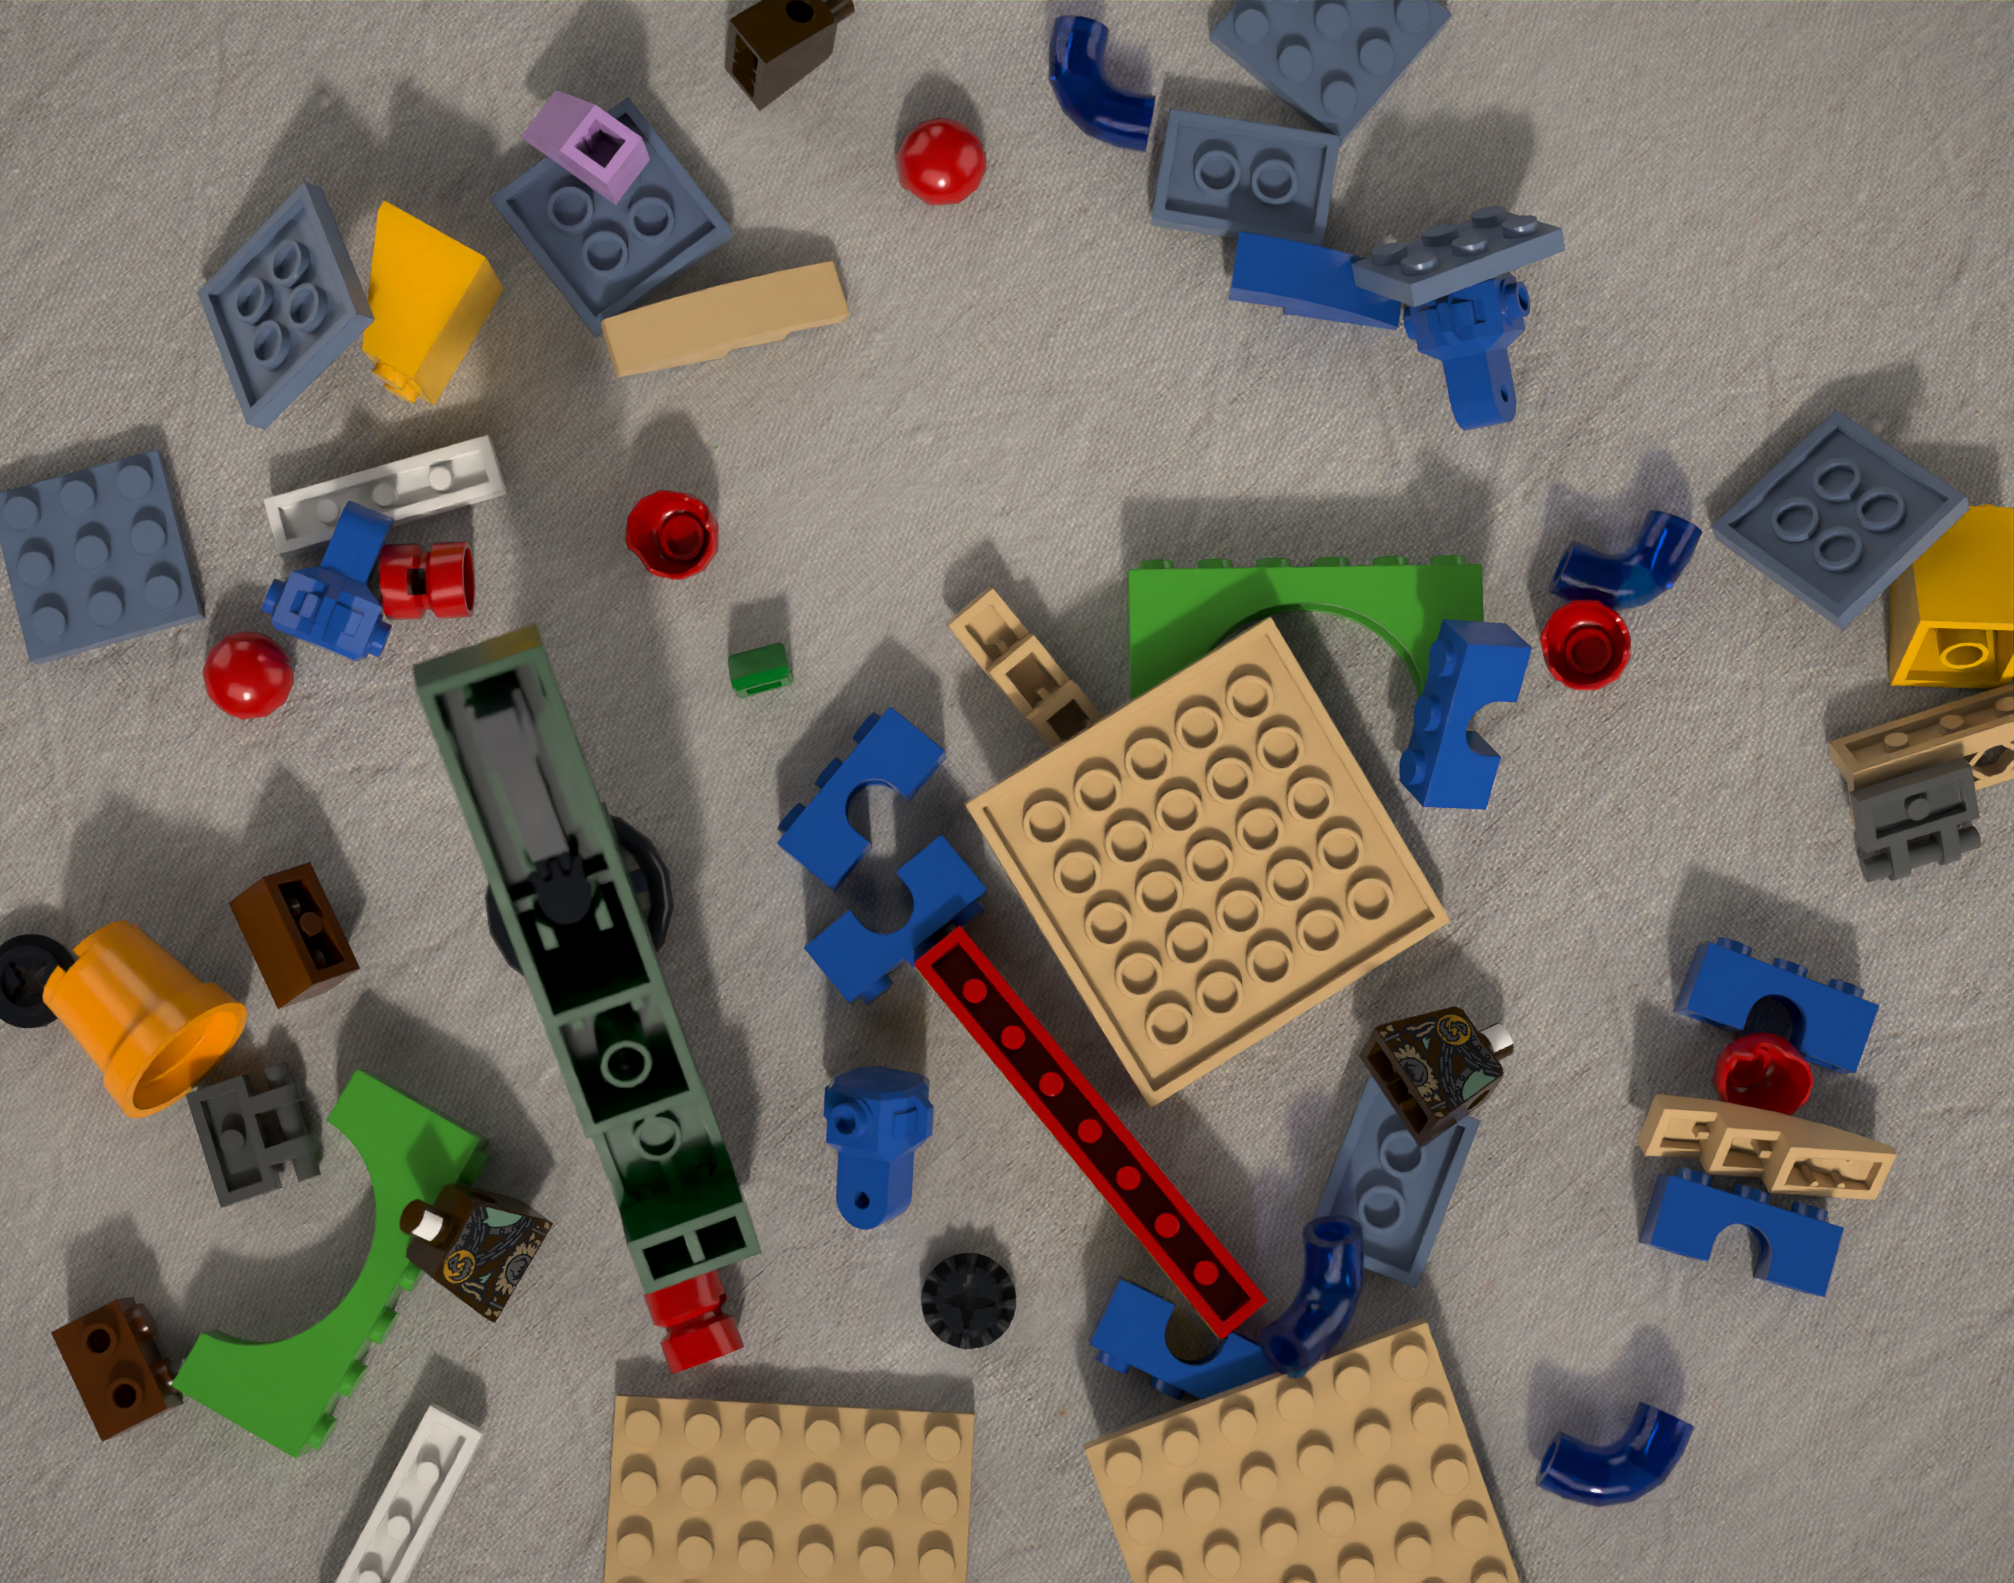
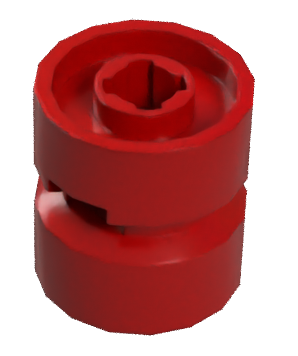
(448, 580)
(694, 1321)

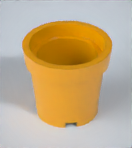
(143, 1017)

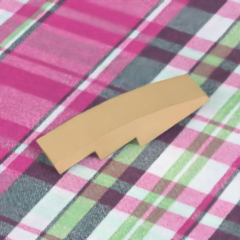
(724, 318)
(1022, 669)
(1780, 1149)

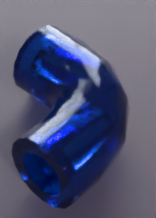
(1087, 93)
(1631, 576)
(1325, 1298)
(1615, 1471)

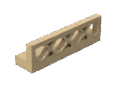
(1931, 738)

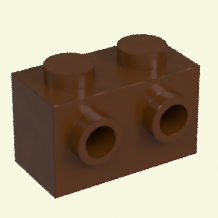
(294, 935)
(118, 1367)

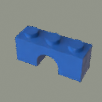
(1467, 670)
(887, 755)
(942, 894)
(1827, 1021)
(1793, 1245)
(1134, 1334)

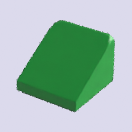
(759, 670)

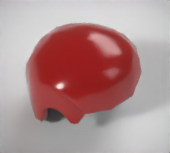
(941, 161)
(672, 534)
(1586, 645)
(248, 675)
(1763, 1074)

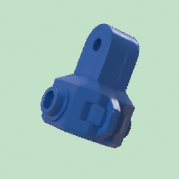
(1471, 339)
(332, 601)
(876, 1125)

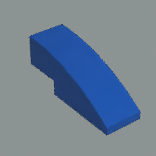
(1306, 282)

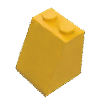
(425, 304)
(1957, 607)

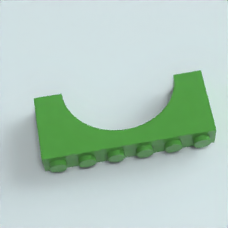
(1189, 611)
(293, 1384)

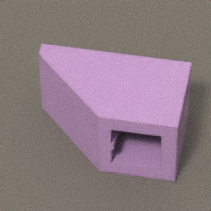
(588, 144)

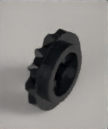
(31, 953)
(990, 1282)

